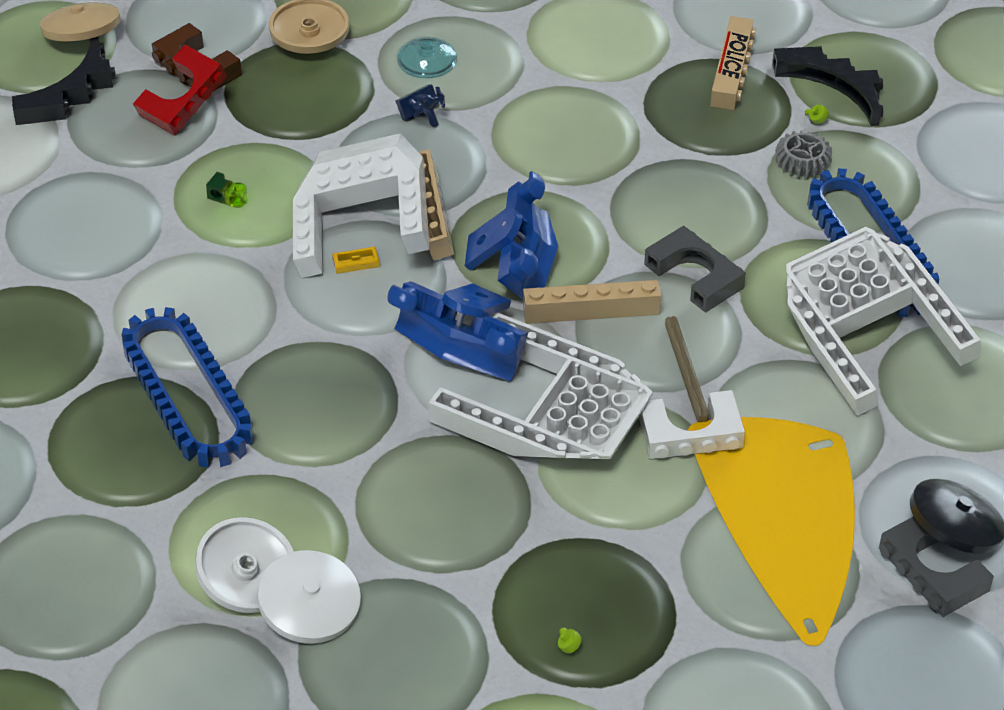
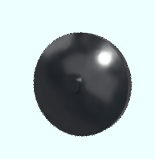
(957, 516)

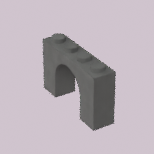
(686, 247)
(942, 590)

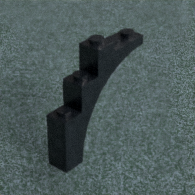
(838, 73)
(74, 89)

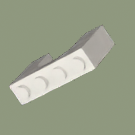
(667, 440)

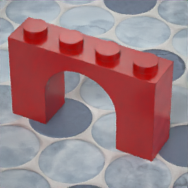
(174, 113)

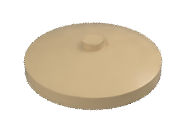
(80, 21)
(309, 25)

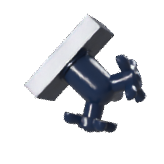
(421, 101)

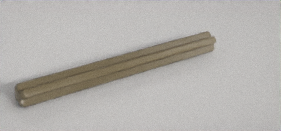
(687, 369)

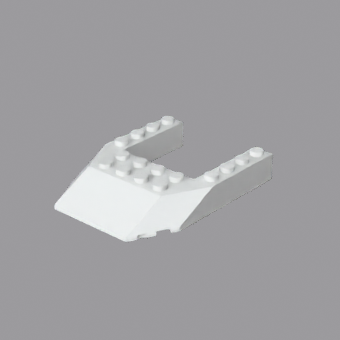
(354, 177)
(860, 283)
(578, 416)

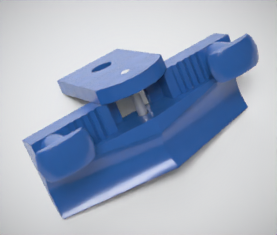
(530, 258)
(431, 323)

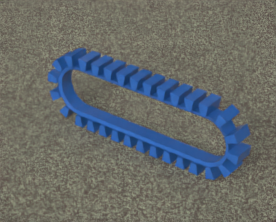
(876, 206)
(211, 371)

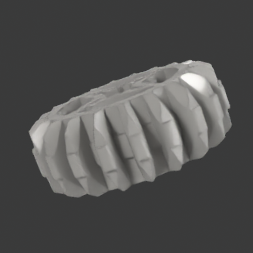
(803, 154)

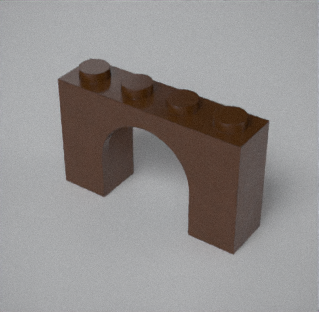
(189, 35)

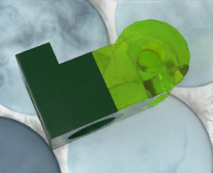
(226, 191)

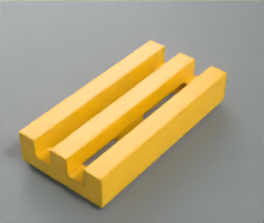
(356, 260)

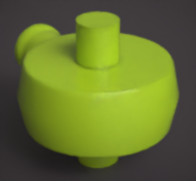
(817, 114)
(569, 640)

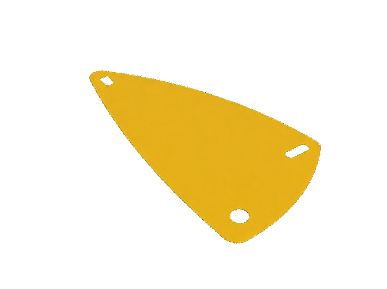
(788, 515)

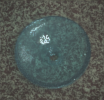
(427, 57)

